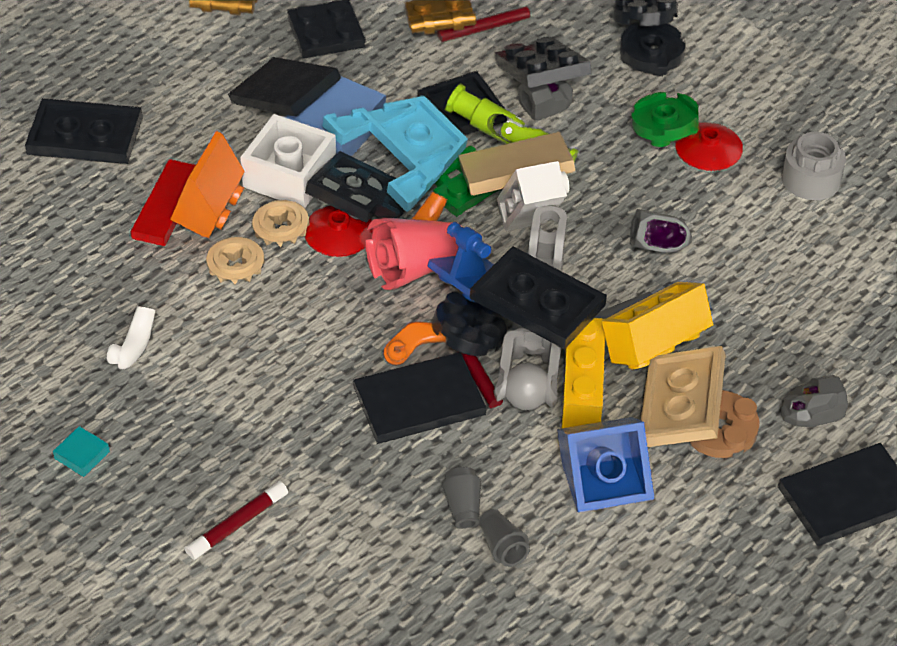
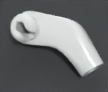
(135, 340)

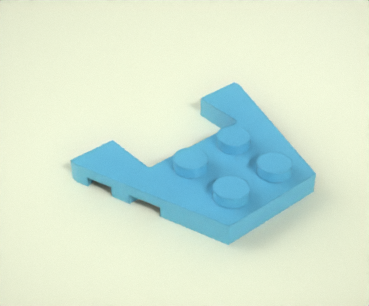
(413, 134)

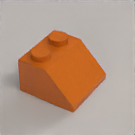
(210, 189)

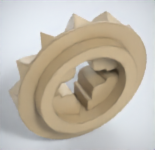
(277, 213)
(232, 249)

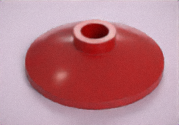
(710, 148)
(336, 232)

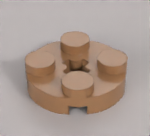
(739, 435)

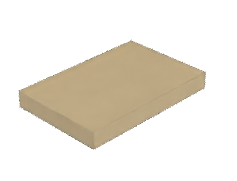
(494, 166)
(683, 396)

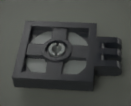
(354, 188)

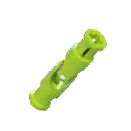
(482, 116)

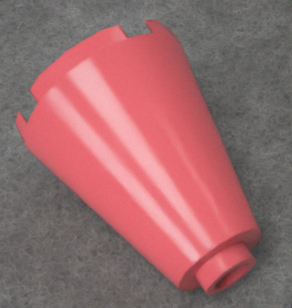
(404, 248)

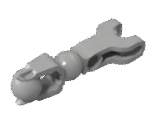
(528, 384)

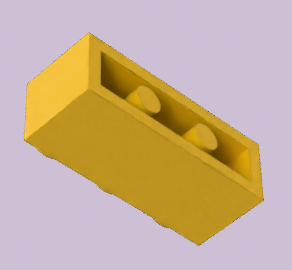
(657, 324)
(584, 377)

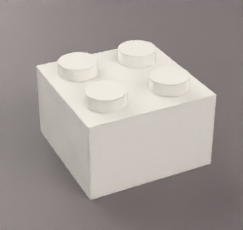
(286, 158)

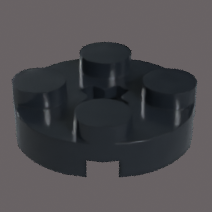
(646, 11)
(637, 50)
(468, 325)

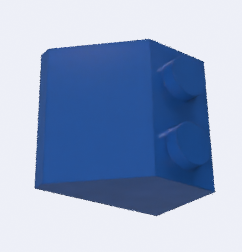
(606, 463)

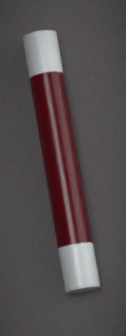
(236, 520)

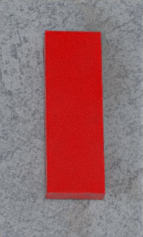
(154, 219)

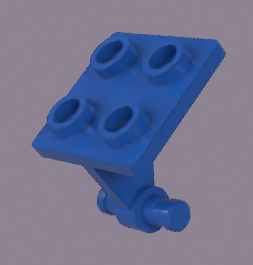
(468, 263)

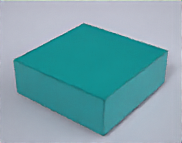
(81, 451)

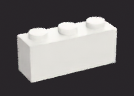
(531, 189)

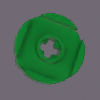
(665, 118)

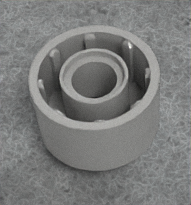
(813, 166)

